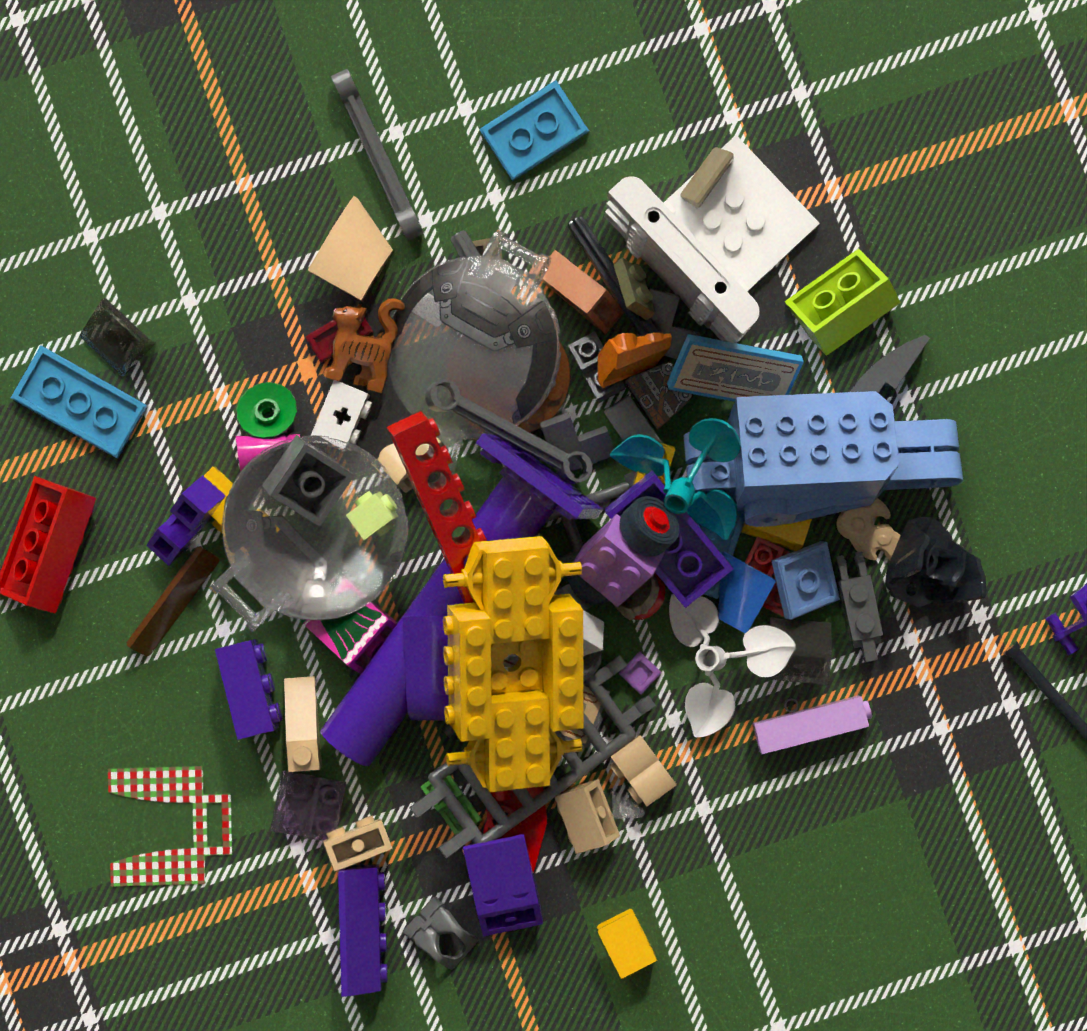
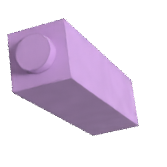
(812, 724)

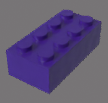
(692, 560)

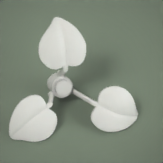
(766, 652)

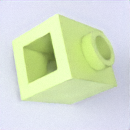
(373, 514)

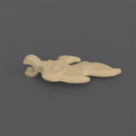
(865, 536)

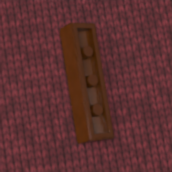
(173, 601)

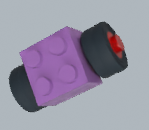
(624, 552)

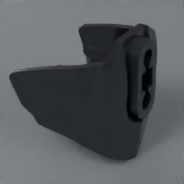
(933, 567)

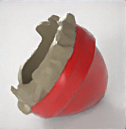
(644, 600)

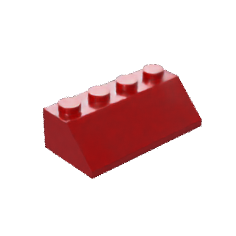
(45, 544)

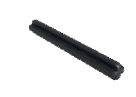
(606, 270)

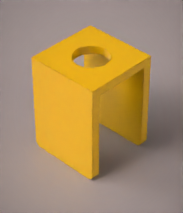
(626, 943)

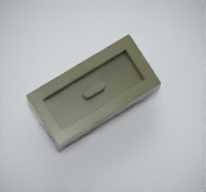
(634, 288)

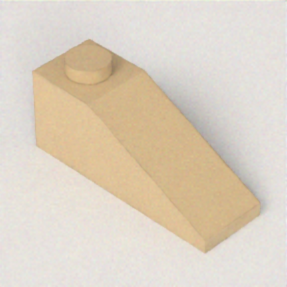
(302, 724)

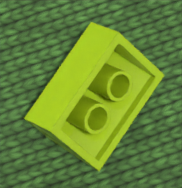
(843, 301)

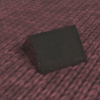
(116, 337)

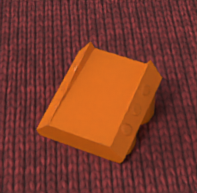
(630, 355)

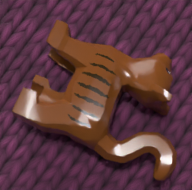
(367, 351)

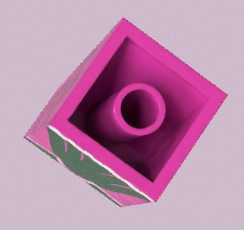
(354, 636)

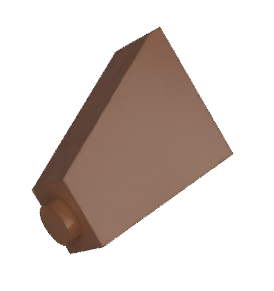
(582, 293)

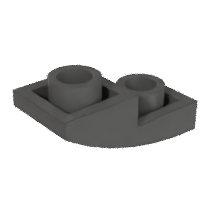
(586, 355)
(629, 420)

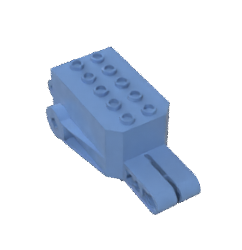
(825, 455)

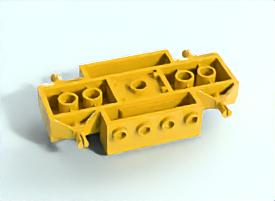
(515, 709)

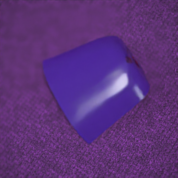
(425, 667)

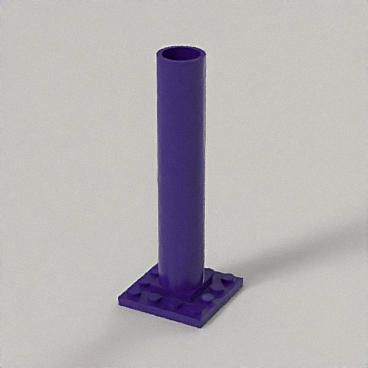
(512, 511)

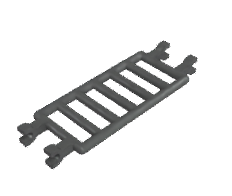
(531, 805)

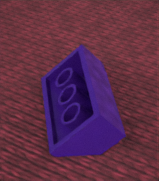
(361, 929)

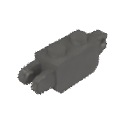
(859, 607)

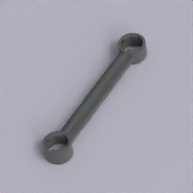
(377, 155)
(508, 431)

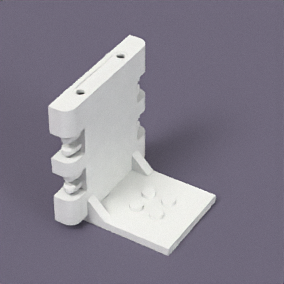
(717, 249)

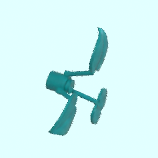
(711, 509)

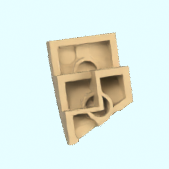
(352, 252)

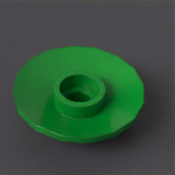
(263, 399)

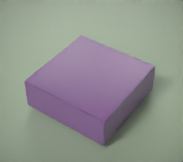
(640, 672)

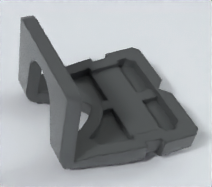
(432, 923)

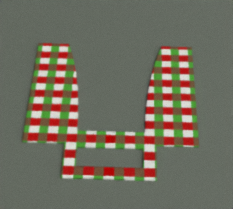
(174, 865)

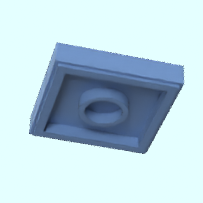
(805, 580)

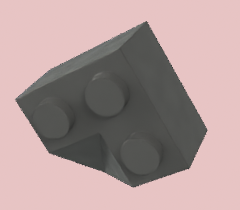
(307, 480)

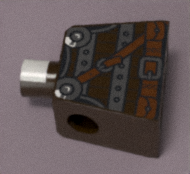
(653, 395)

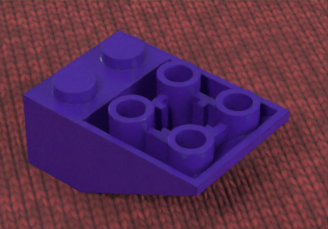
(503, 885)

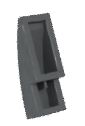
(890, 368)

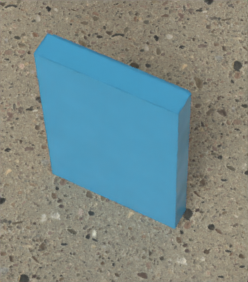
(534, 130)

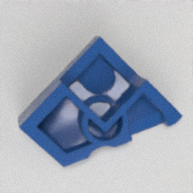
(742, 594)

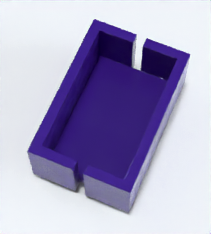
(248, 688)

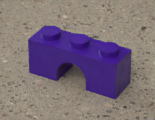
(187, 520)

